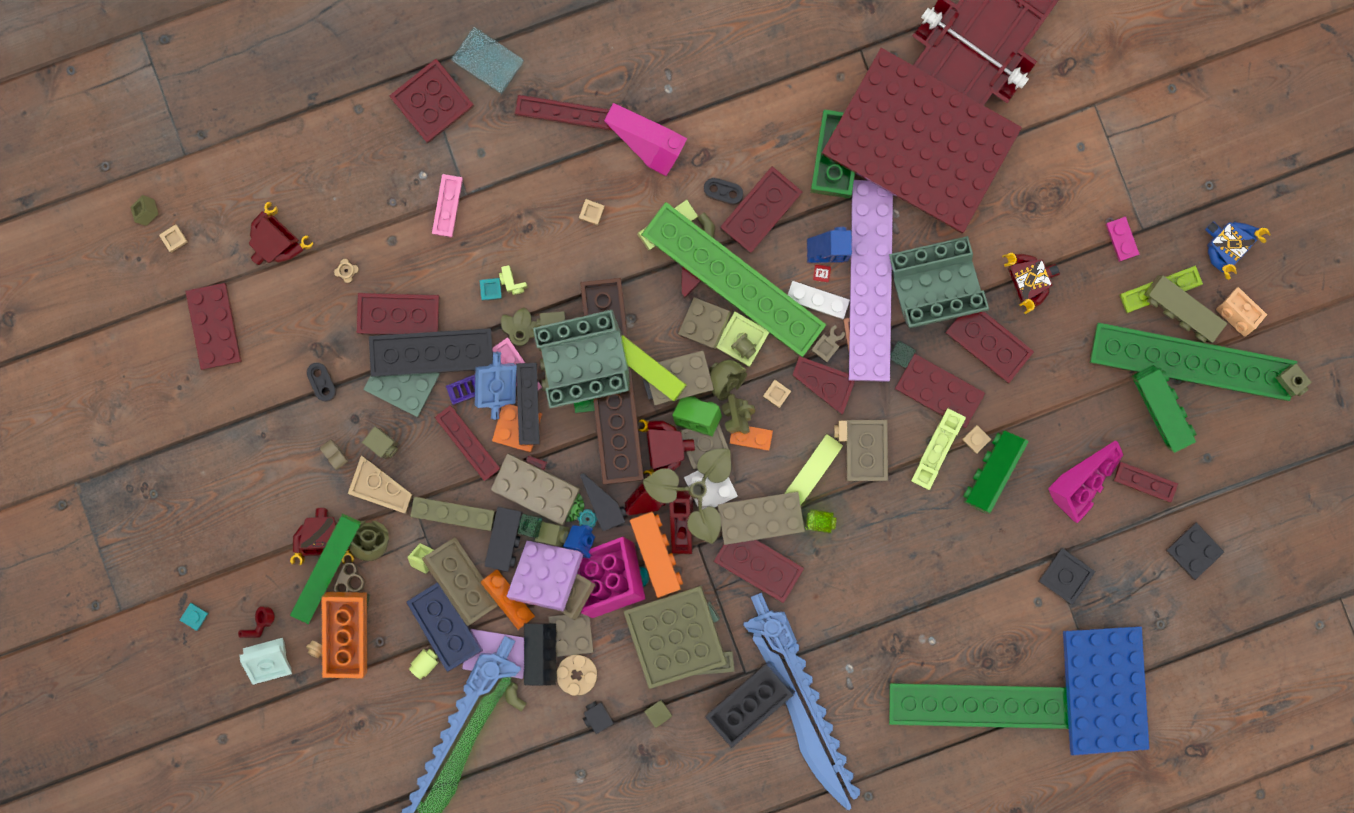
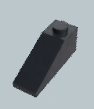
(605, 508)

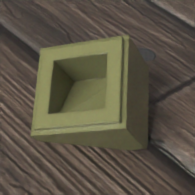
(144, 210)
(658, 713)

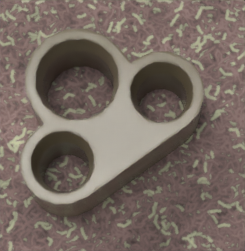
(334, 454)
(345, 578)

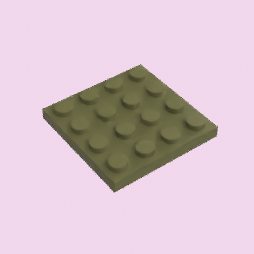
(675, 637)

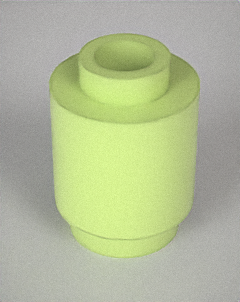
(424, 663)

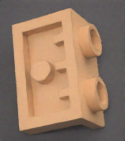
(1241, 312)

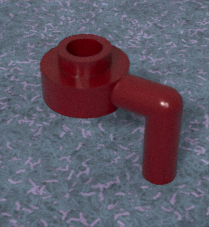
(264, 618)

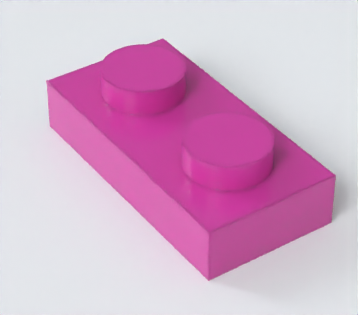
(1122, 239)

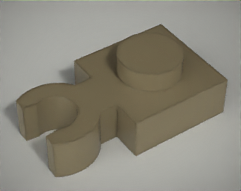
(826, 345)

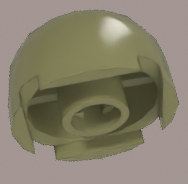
(725, 377)
(369, 541)

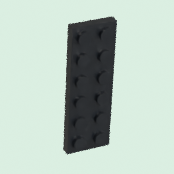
(430, 352)

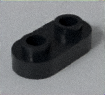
(723, 191)
(321, 382)

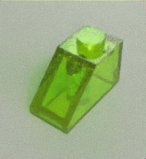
(820, 521)

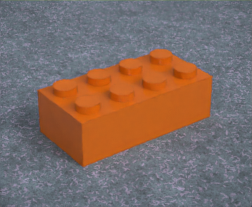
(655, 554)
(344, 635)

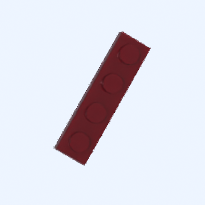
(467, 443)

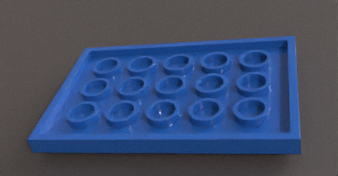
(1106, 690)

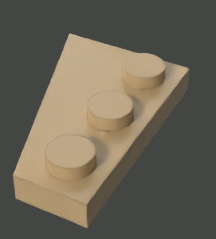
(377, 487)

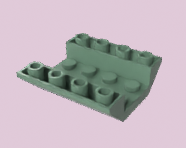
(937, 282)
(583, 358)

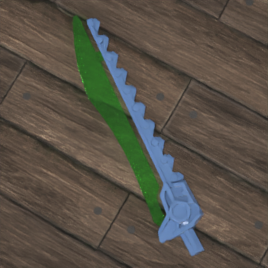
(481, 681)

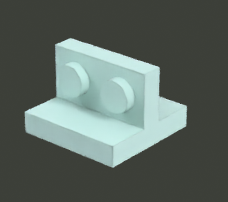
(265, 661)

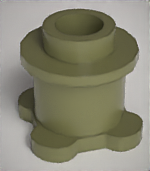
(744, 346)

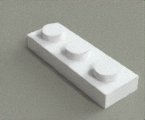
(818, 300)

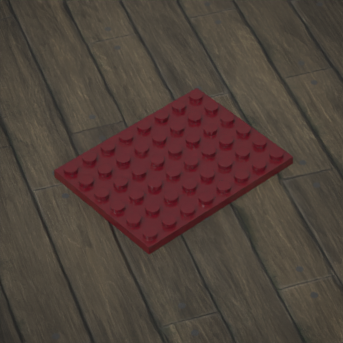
(921, 140)

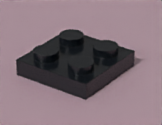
(1195, 551)
(1066, 576)

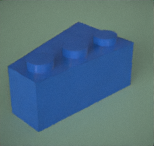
(830, 246)

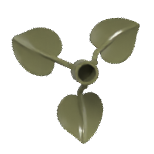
(663, 488)

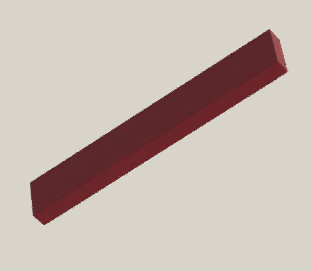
(562, 112)

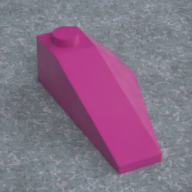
(649, 140)
(1079, 485)

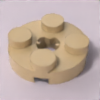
(577, 663)

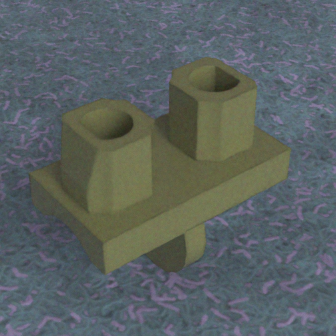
(740, 414)

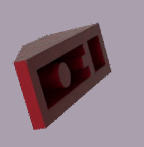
(679, 513)

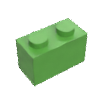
(697, 415)

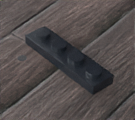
(528, 404)

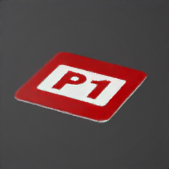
(822, 273)

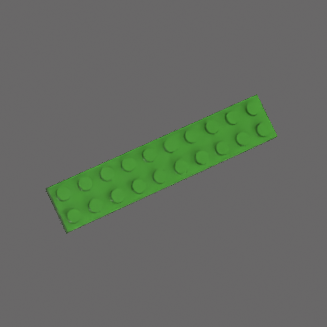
(733, 279)

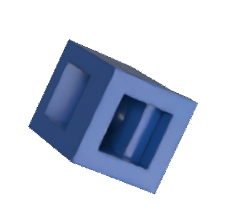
(580, 539)

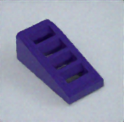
(454, 400)

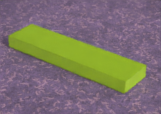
(1184, 279)
(652, 370)

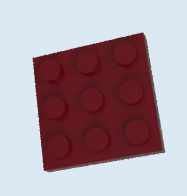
(431, 100)

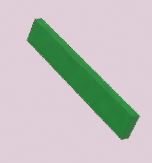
(325, 568)

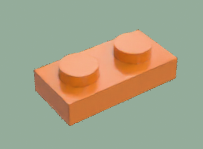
(756, 438)

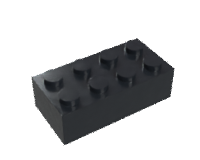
(750, 704)

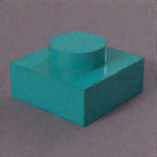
(490, 289)
(194, 616)

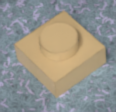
(591, 212)
(173, 238)
(776, 393)
(840, 431)
(976, 439)

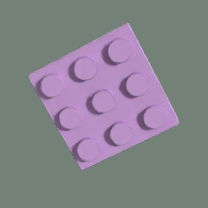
(545, 575)

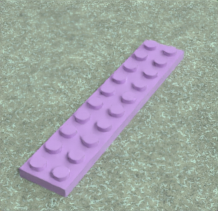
(870, 283)

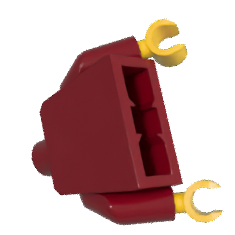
(272, 239)
(665, 445)

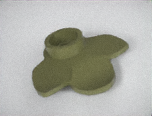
(521, 324)

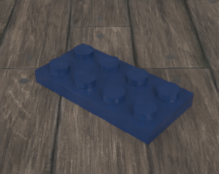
(444, 627)

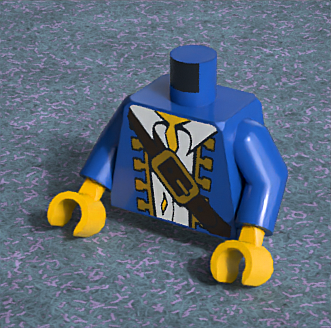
(1231, 244)

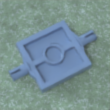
(495, 385)

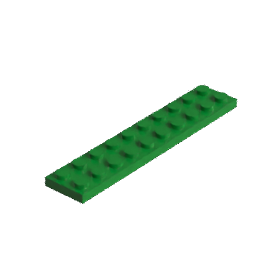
(1190, 361)
(978, 705)

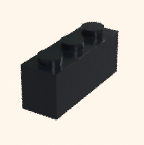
(504, 539)
(540, 654)

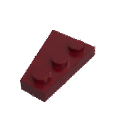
(825, 382)

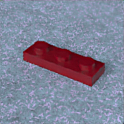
(1145, 482)

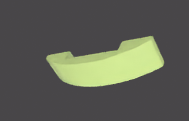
(938, 449)
(815, 467)

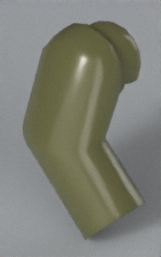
(707, 224)
(511, 697)

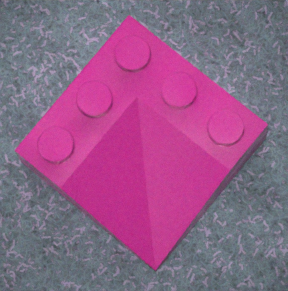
(616, 577)

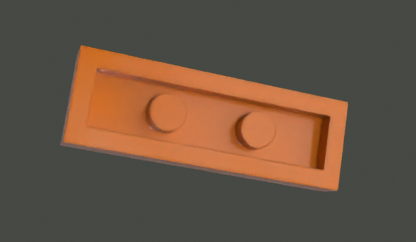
(498, 589)

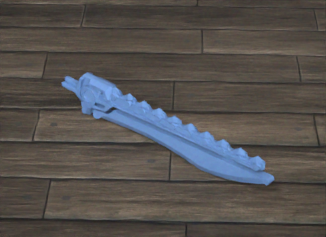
(781, 638)

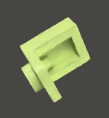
(507, 278)

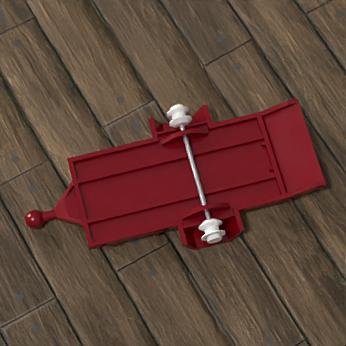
(981, 44)

